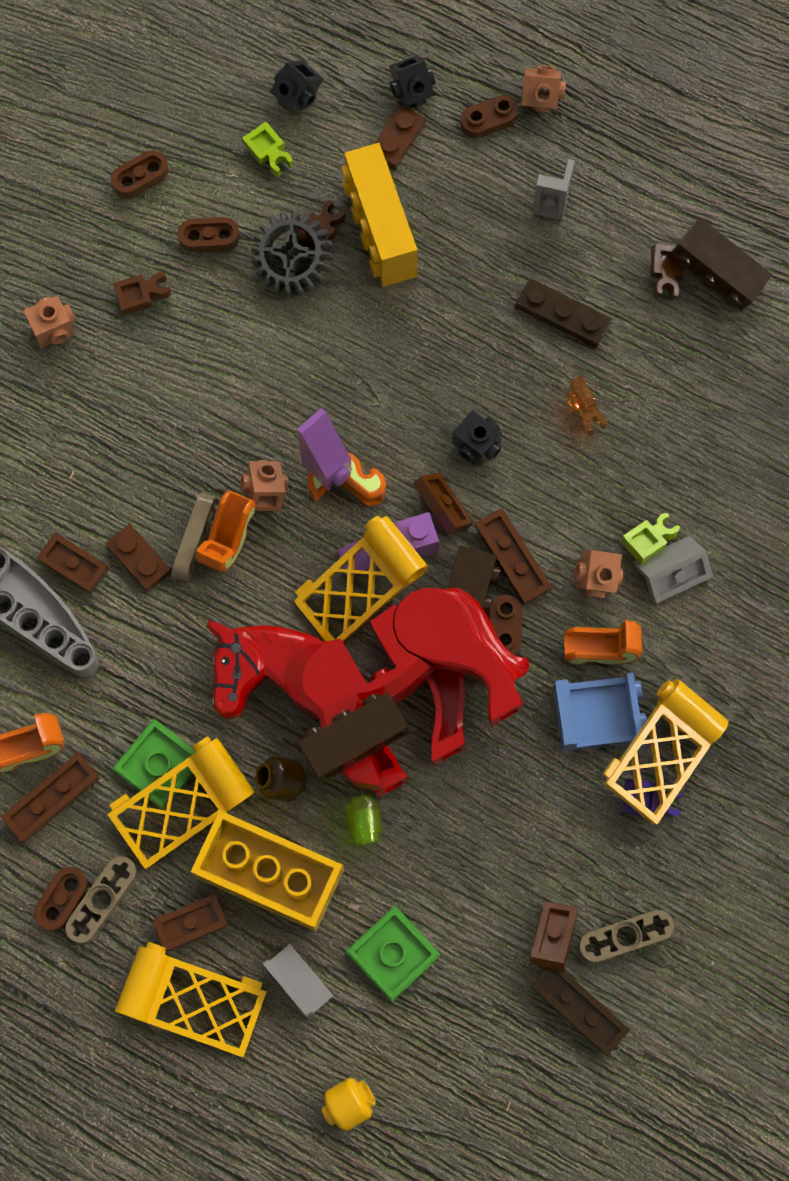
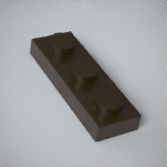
(563, 313)
(580, 1009)

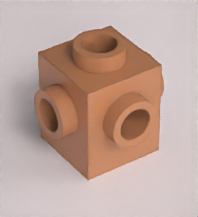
(539, 98)
(50, 321)
(265, 484)
(598, 573)

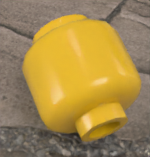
(348, 1104)

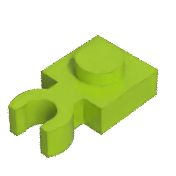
(267, 146)
(649, 540)

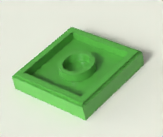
(151, 757)
(393, 953)

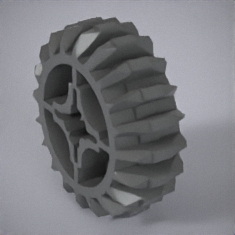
(292, 239)

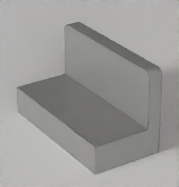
(553, 193)
(675, 569)
(298, 981)

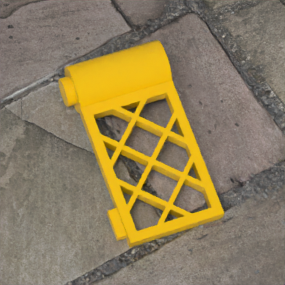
(389, 552)
(684, 713)
(215, 773)
(147, 986)

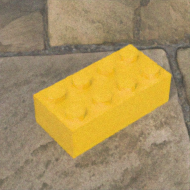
(379, 215)
(267, 871)

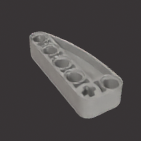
(36, 600)

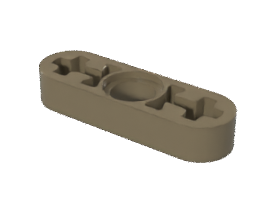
(194, 536)
(80, 916)
(646, 919)

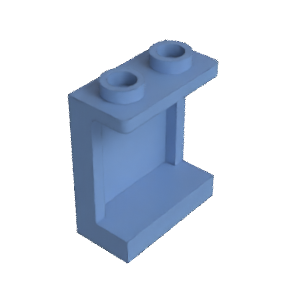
(598, 712)

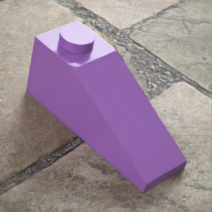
(323, 451)
(417, 530)

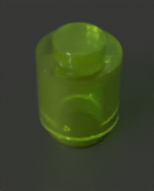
(364, 820)

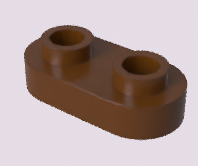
(491, 116)
(138, 173)
(209, 232)
(510, 624)
(59, 898)

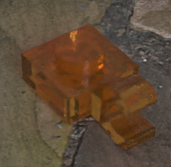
(582, 399)

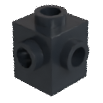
(412, 81)
(296, 85)
(477, 438)

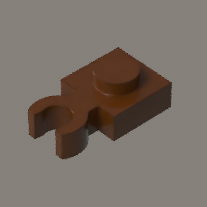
(327, 221)
(666, 269)
(135, 293)

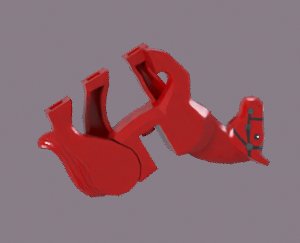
(426, 638)

